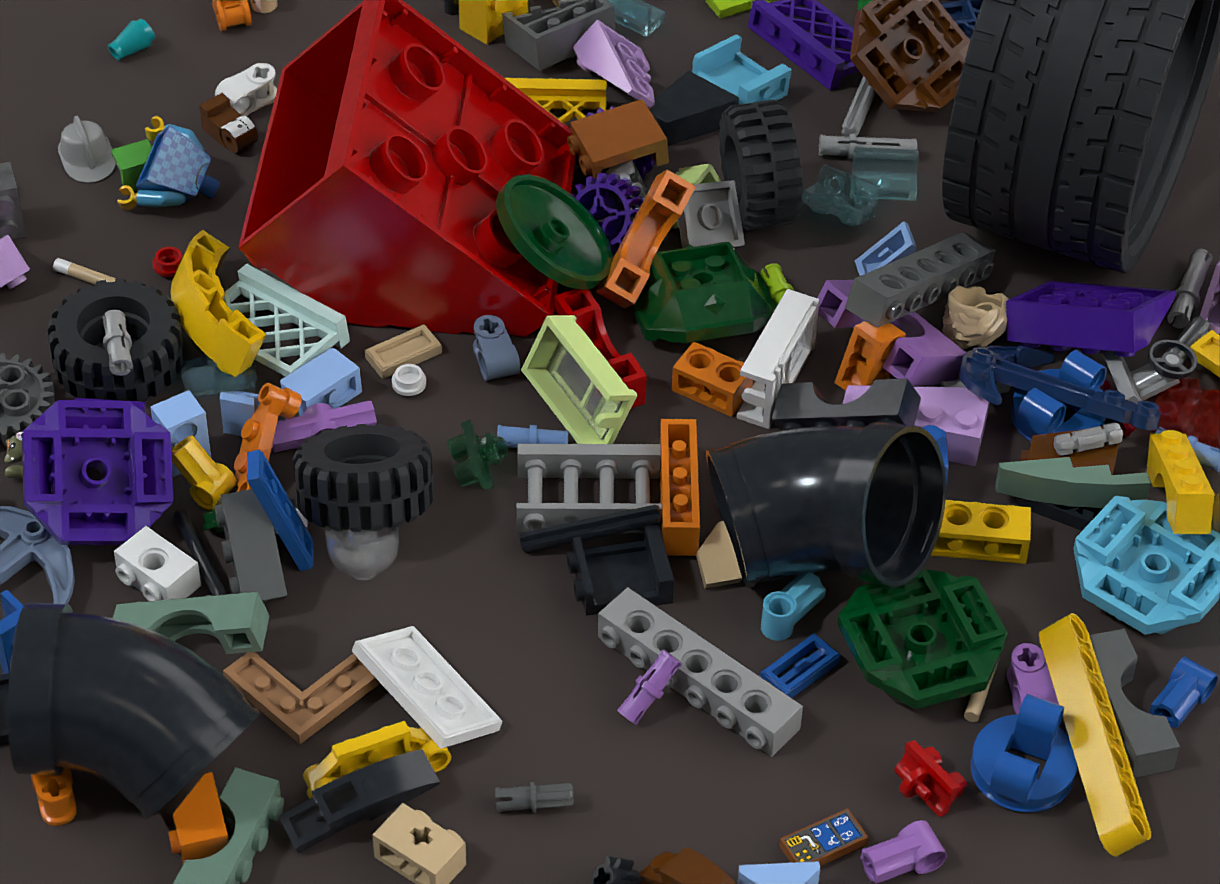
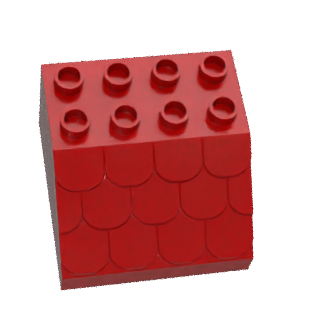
(391, 176)

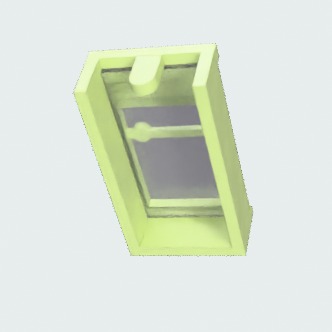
(577, 382)

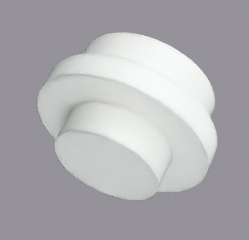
(408, 380)

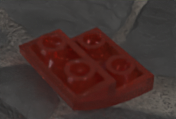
(1191, 411)

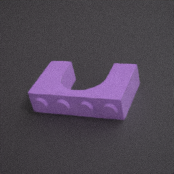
(921, 356)

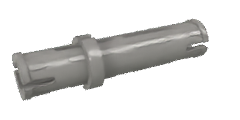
(845, 145)
(1188, 293)

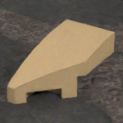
(718, 559)

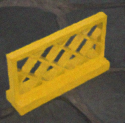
(564, 94)

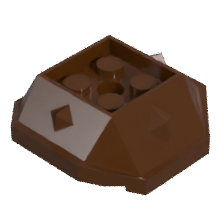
(909, 52)

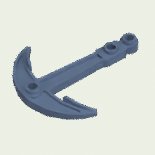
(31, 542)

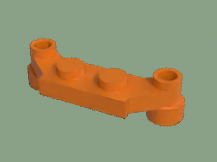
(260, 428)

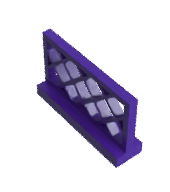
(806, 48)

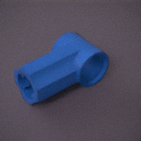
(1186, 687)

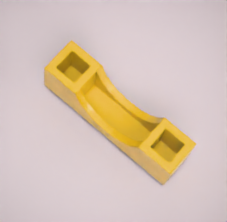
(1188, 492)

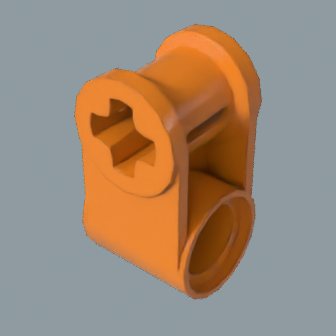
(231, 13)
(55, 797)

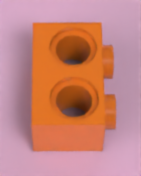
(867, 354)
(710, 379)

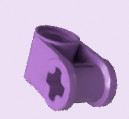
(1029, 675)

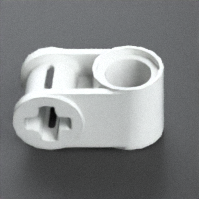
(247, 91)

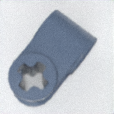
(494, 349)

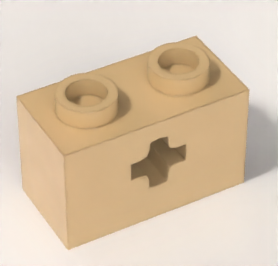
(419, 847)

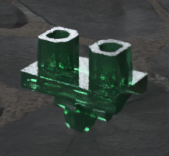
(479, 451)

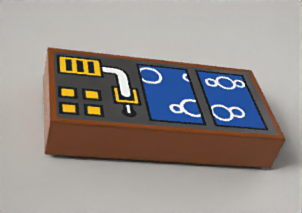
(825, 839)

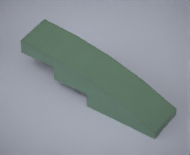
(1061, 484)

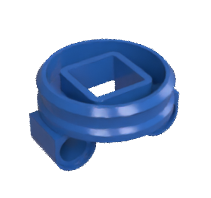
(1040, 414)
(1013, 779)

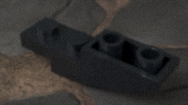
(358, 795)

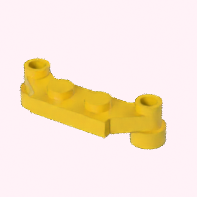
(372, 748)

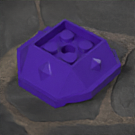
(104, 436)

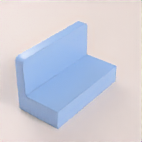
(326, 380)

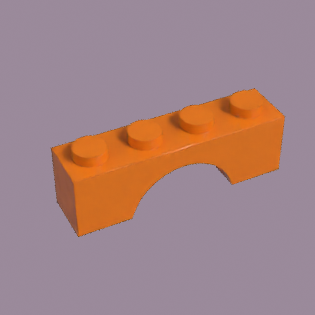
(650, 226)

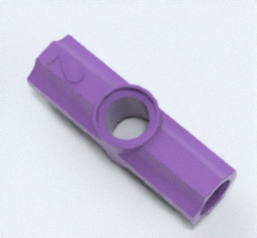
(318, 418)

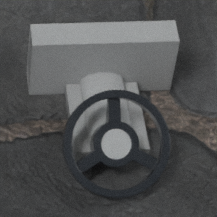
(1153, 377)

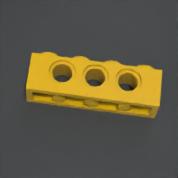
(984, 532)

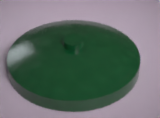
(554, 232)

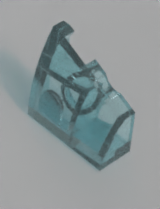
(204, 378)

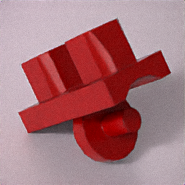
(925, 777)

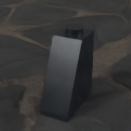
(690, 108)

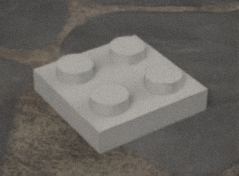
(712, 216)

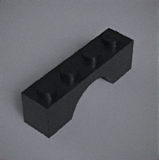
(885, 401)

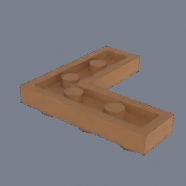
(296, 711)

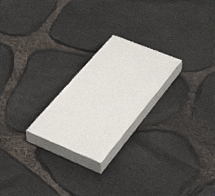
(427, 686)

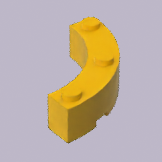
(204, 315)

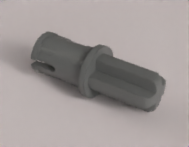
(535, 797)

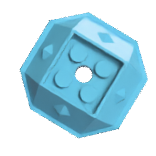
(1143, 570)

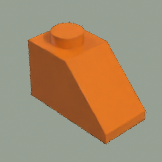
(199, 823)

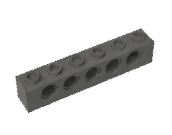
(919, 279)

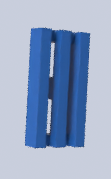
(806, 670)

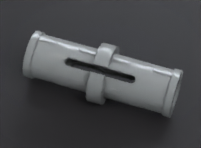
(117, 342)

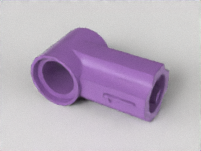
(912, 849)

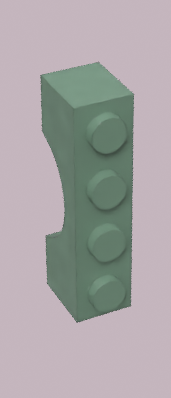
(234, 619)
(248, 807)

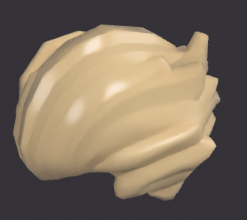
(974, 317)

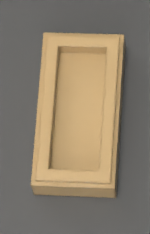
(403, 349)

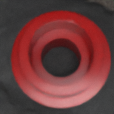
(167, 261)

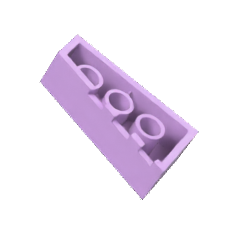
(950, 409)

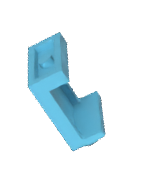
(740, 75)

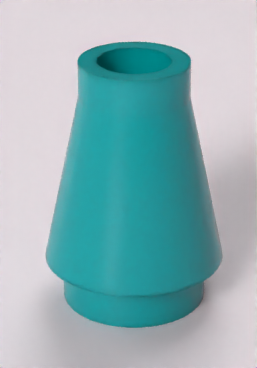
(132, 39)

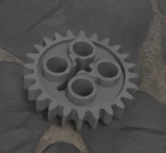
(23, 395)

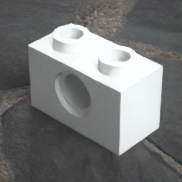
(156, 567)

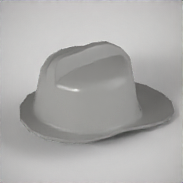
(86, 152)

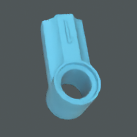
(789, 605)

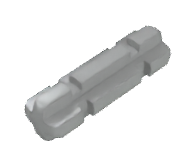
(1088, 439)

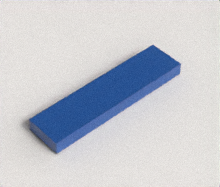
(280, 509)

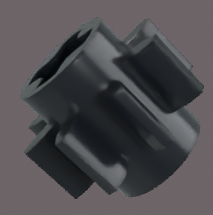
(615, 872)

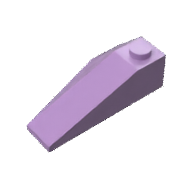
(615, 60)

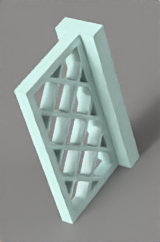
(288, 307)

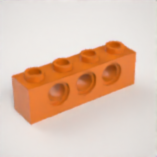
(679, 487)

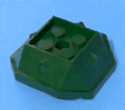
(702, 295)
(924, 637)

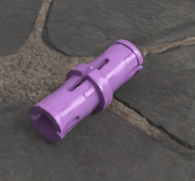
(649, 687)

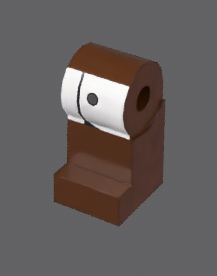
(226, 124)

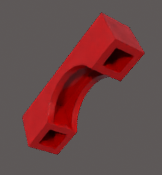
(589, 318)

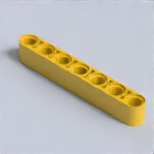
(1094, 736)

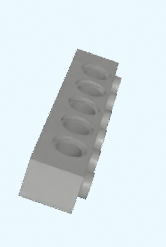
(706, 675)

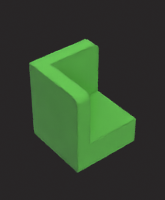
(131, 161)

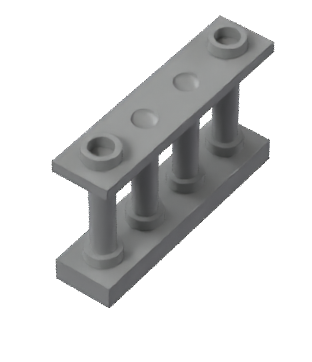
(583, 461)

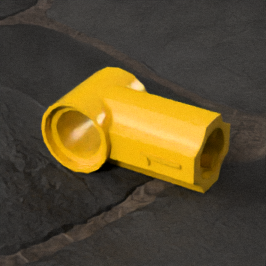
(206, 477)

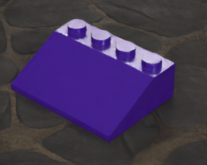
(1087, 317)

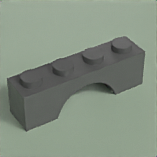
(1146, 736)

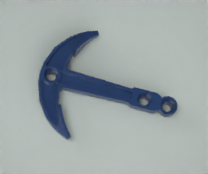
(1012, 367)

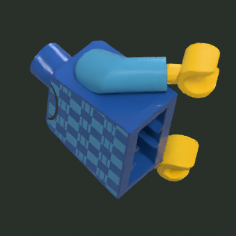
(172, 170)

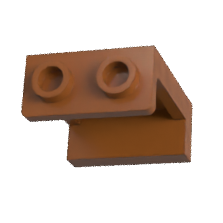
(617, 137)

